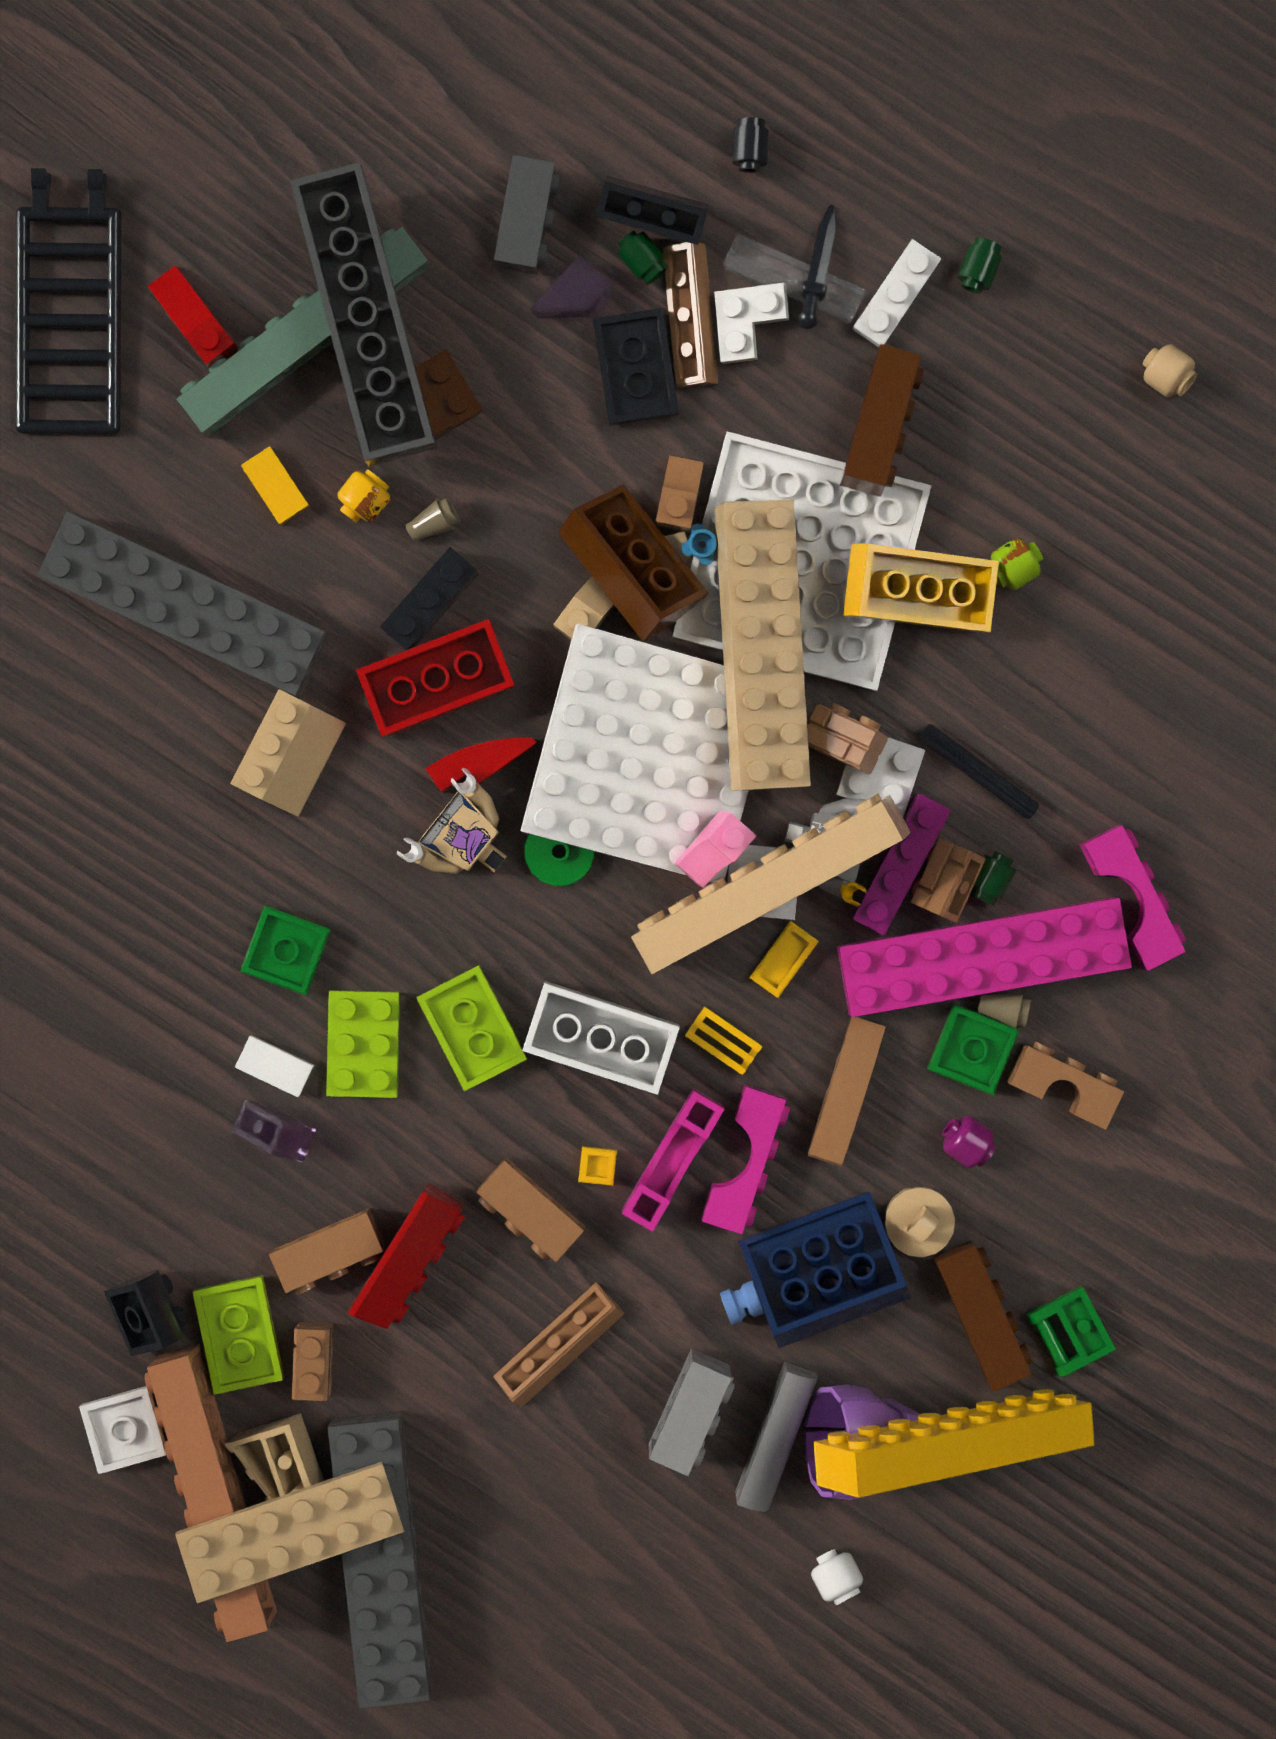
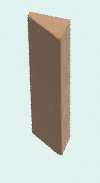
(690, 315)
(558, 1345)

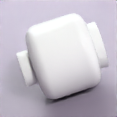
(837, 1577)

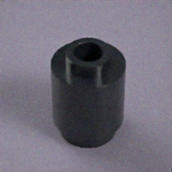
(750, 144)

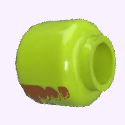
(1017, 563)

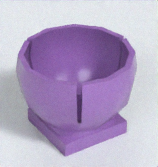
(846, 1408)

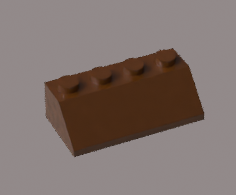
(632, 561)

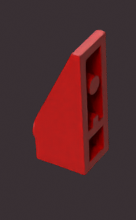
(192, 317)

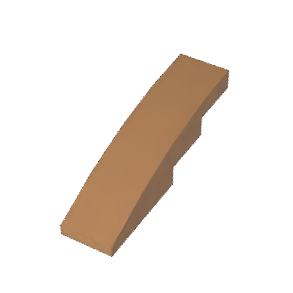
(846, 1091)

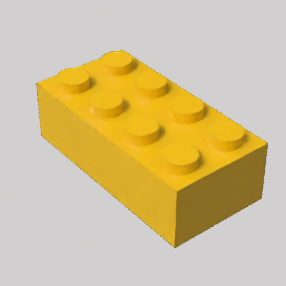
(920, 588)

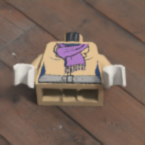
(460, 833)

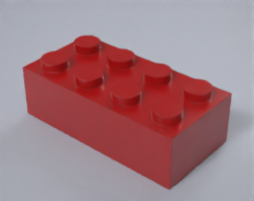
(436, 678)

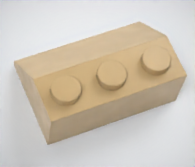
(288, 753)

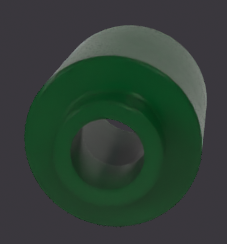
(642, 257)
(980, 265)
(993, 878)

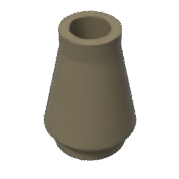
(434, 520)
(1006, 1008)

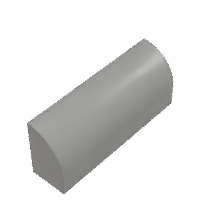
(775, 1437)

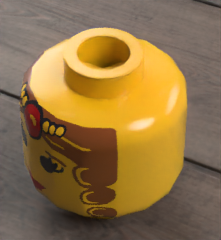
(363, 496)

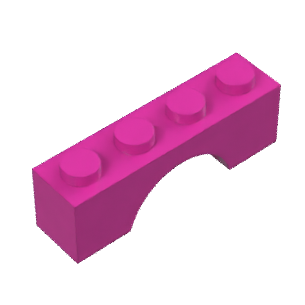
(1153, 937)
(672, 1159)
(731, 1201)

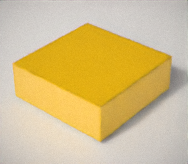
(597, 1165)

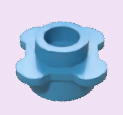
(692, 546)

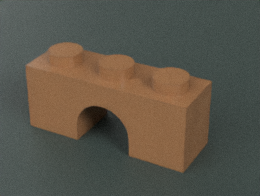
(1094, 1097)

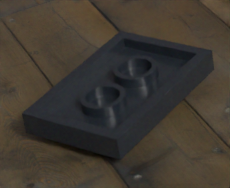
(635, 366)

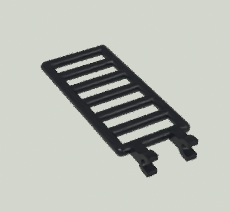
(24, 319)

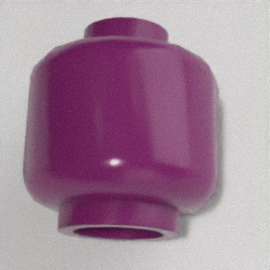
(968, 1141)

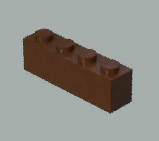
(881, 420)
(983, 1316)

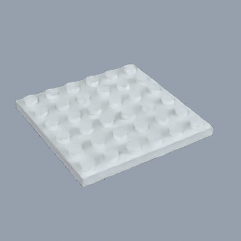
(826, 526)
(633, 752)

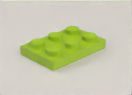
(471, 1028)
(363, 1044)
(238, 1334)

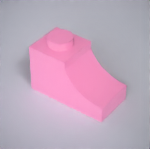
(715, 848)

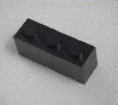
(652, 210)
(429, 599)

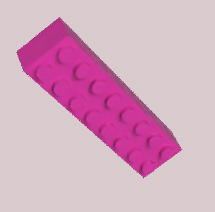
(984, 956)

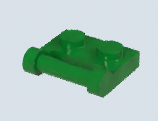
(1081, 1326)

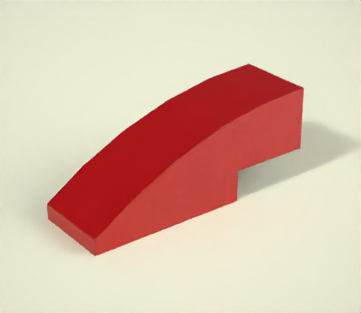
(480, 759)

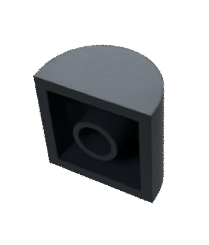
(146, 1312)

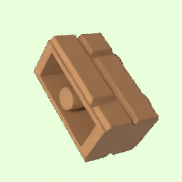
(845, 738)
(947, 880)
(312, 1361)

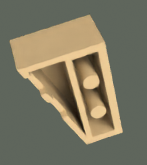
(278, 1456)

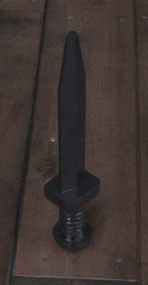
(814, 288)

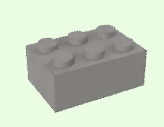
(691, 1413)

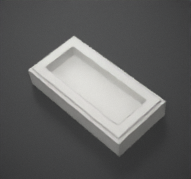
(274, 1066)

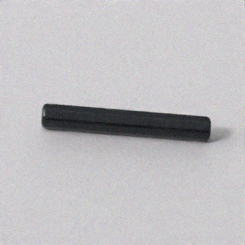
(979, 771)

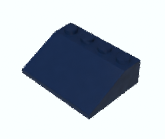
(824, 1269)

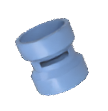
(741, 1302)

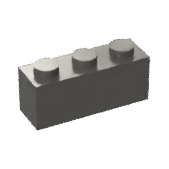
(526, 215)

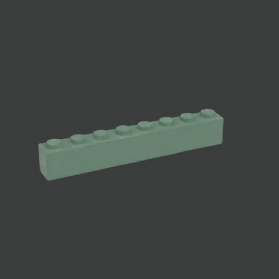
(282, 347)

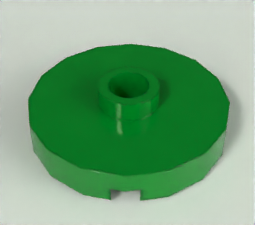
(556, 870)

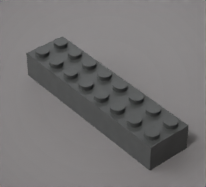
(363, 314)
(183, 604)
(384, 1575)

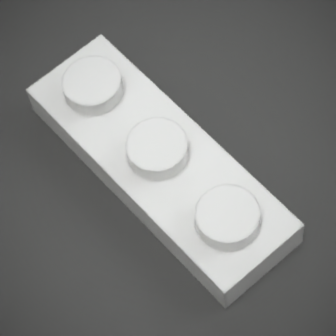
(896, 293)

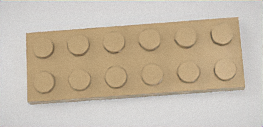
(289, 1532)

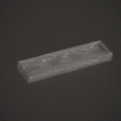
(770, 266)

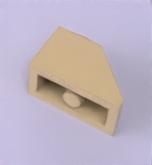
(586, 608)

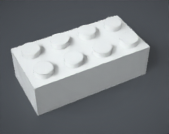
(601, 1037)

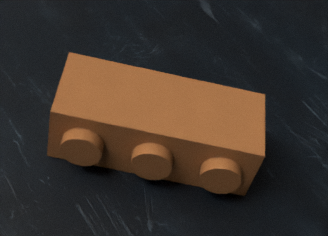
(529, 1210)
(328, 1252)

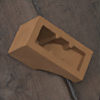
(679, 494)

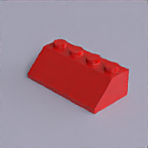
(407, 1257)

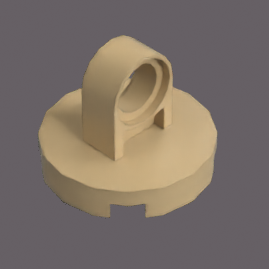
(919, 1221)

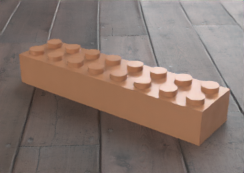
(205, 1472)

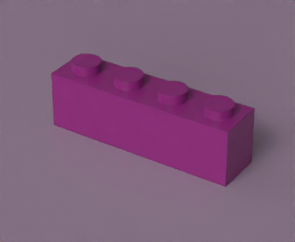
(900, 865)

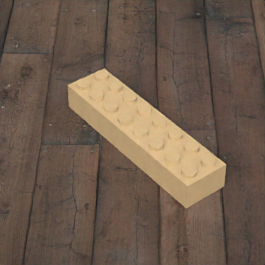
(762, 645)
(774, 882)

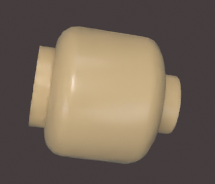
(1169, 371)

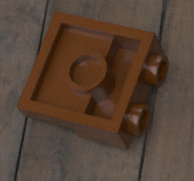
(446, 394)

